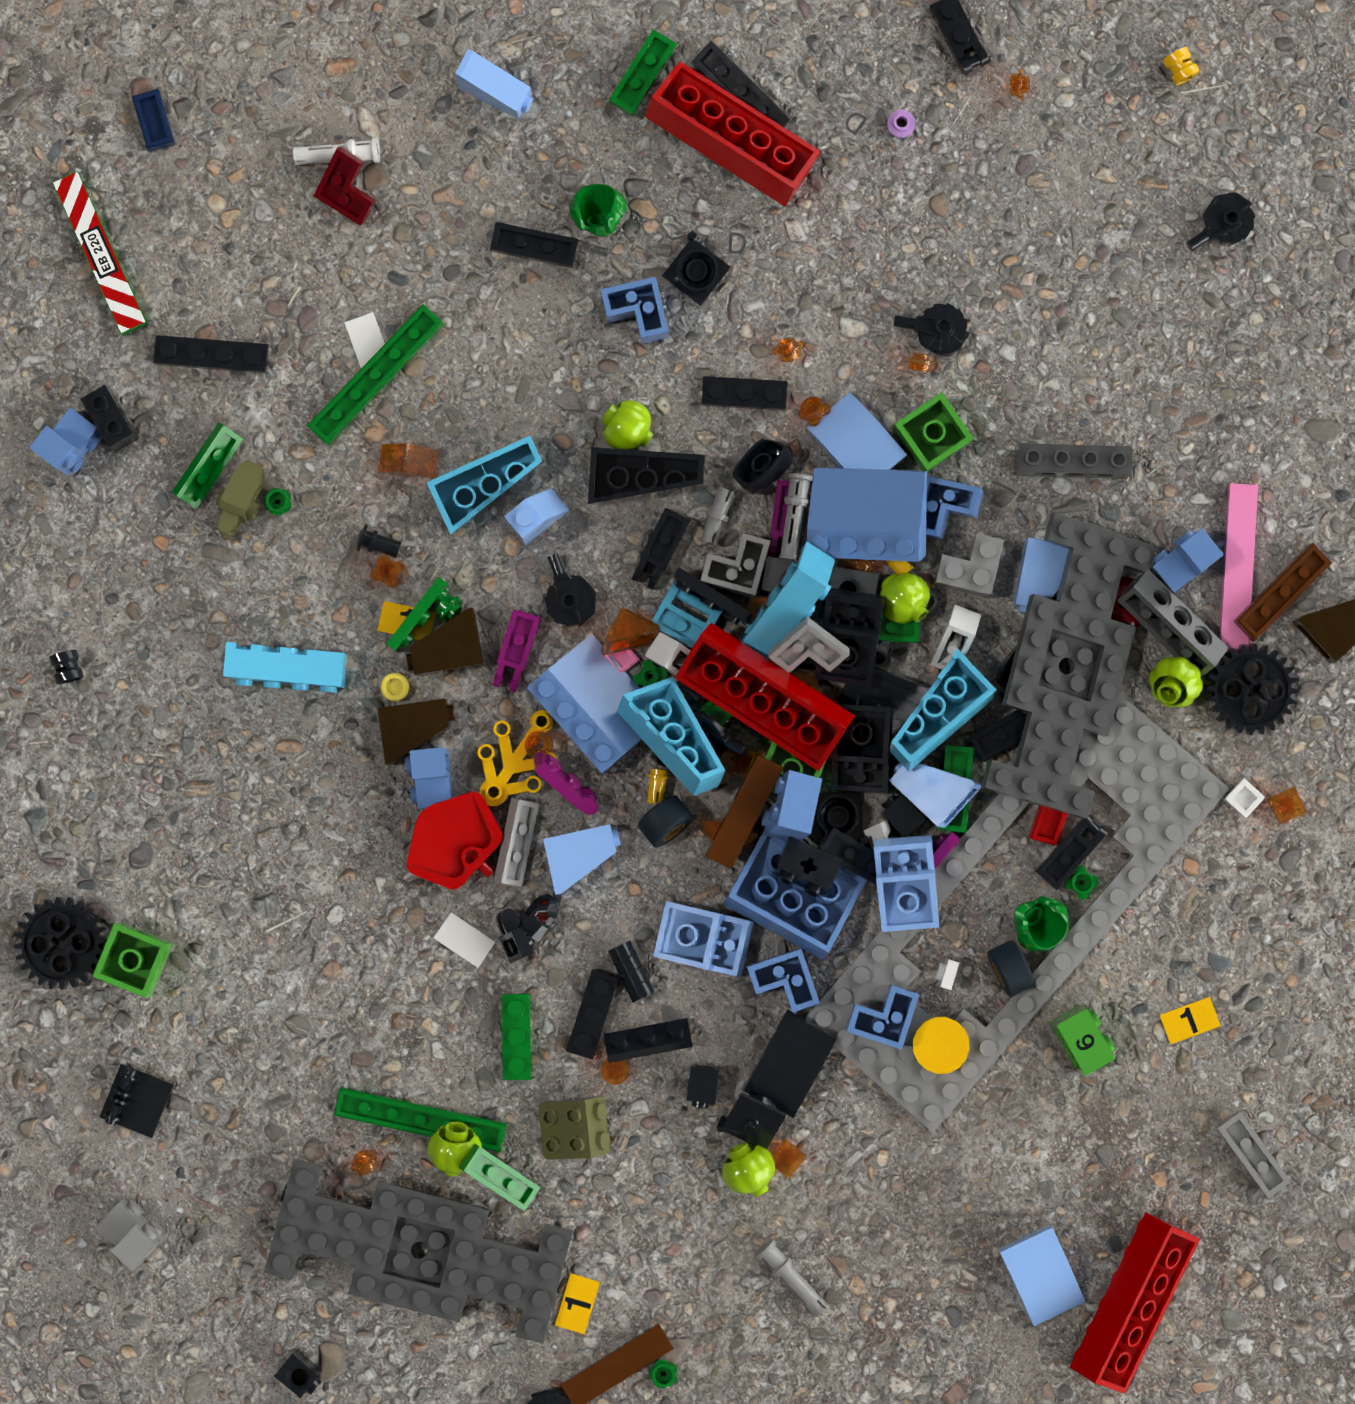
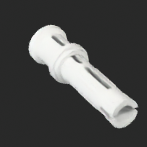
(364, 150)

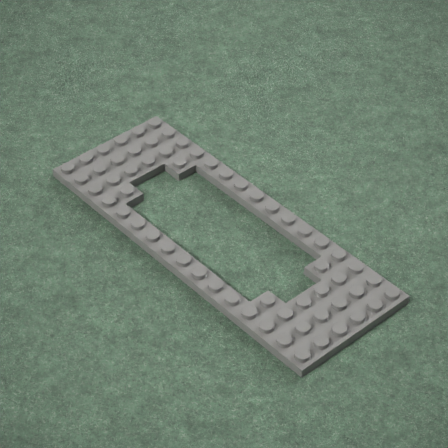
(1165, 801)

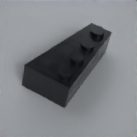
(639, 472)

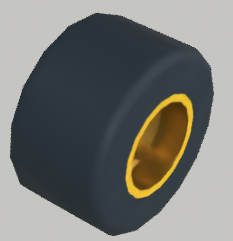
(665, 821)
(1011, 968)

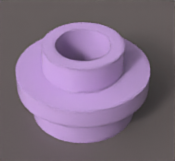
(901, 132)

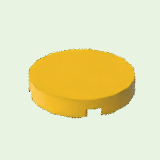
(940, 1045)

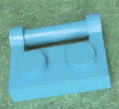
(680, 624)

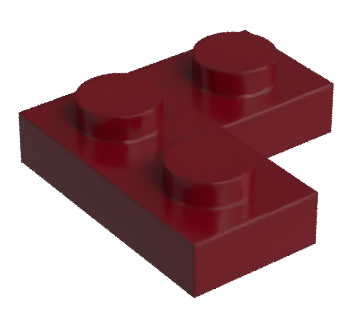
(337, 187)

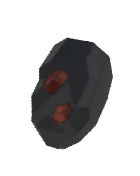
(539, 916)

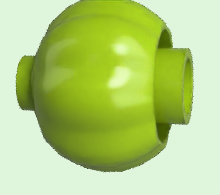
(627, 425)
(905, 598)
(1175, 682)
(451, 1151)
(748, 1169)

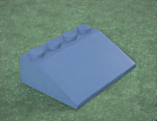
(868, 513)
(584, 699)
(788, 909)

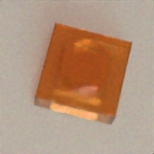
(1286, 805)
(787, 1157)

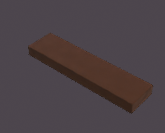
(1282, 592)
(744, 811)
(617, 1365)

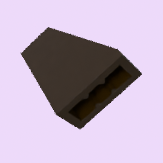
(1330, 630)
(448, 647)
(412, 726)

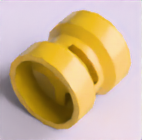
(1181, 66)

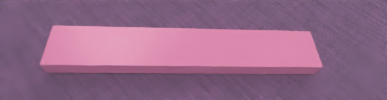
(1238, 561)

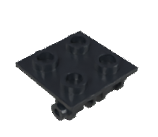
(136, 1101)

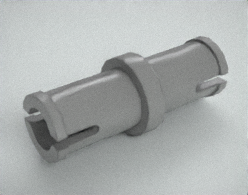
(717, 516)

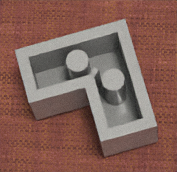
(738, 575)
(973, 575)
(131, 1233)

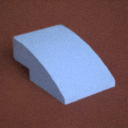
(855, 437)
(906, 883)
(703, 939)
(1041, 1275)

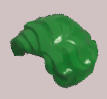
(597, 209)
(1041, 923)

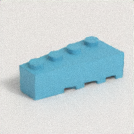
(478, 483)
(792, 602)
(285, 667)
(945, 708)
(673, 733)

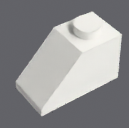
(957, 634)
(667, 653)

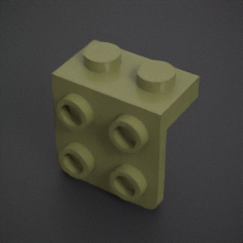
(574, 1128)

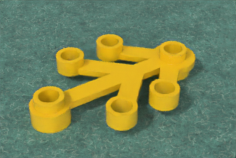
(512, 763)

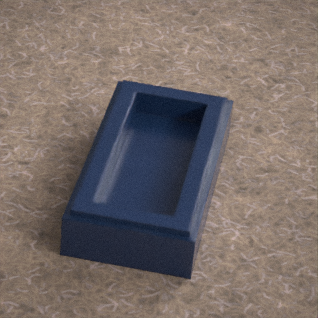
(153, 120)

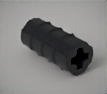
(631, 971)

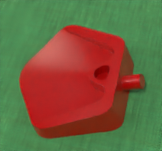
(453, 840)

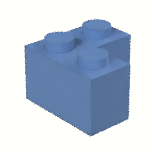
(637, 300)
(67, 442)
(949, 498)
(1189, 558)
(431, 774)
(794, 808)
(787, 971)
(890, 1023)

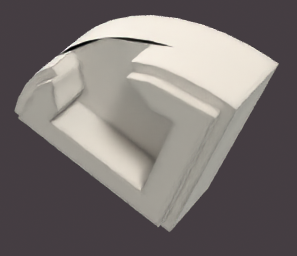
(878, 831)

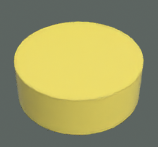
(395, 687)

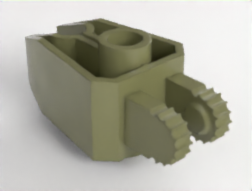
(240, 498)

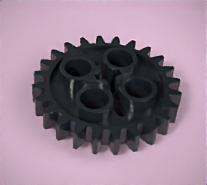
(1233, 706)
(43, 926)

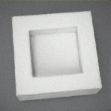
(1244, 798)
(946, 973)

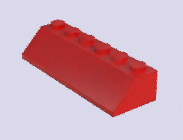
(732, 133)
(764, 696)
(1134, 1303)

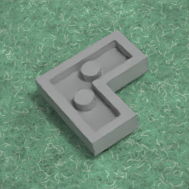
(810, 641)

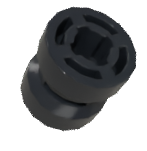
(66, 667)

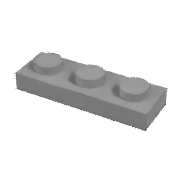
(516, 842)
(1253, 1154)

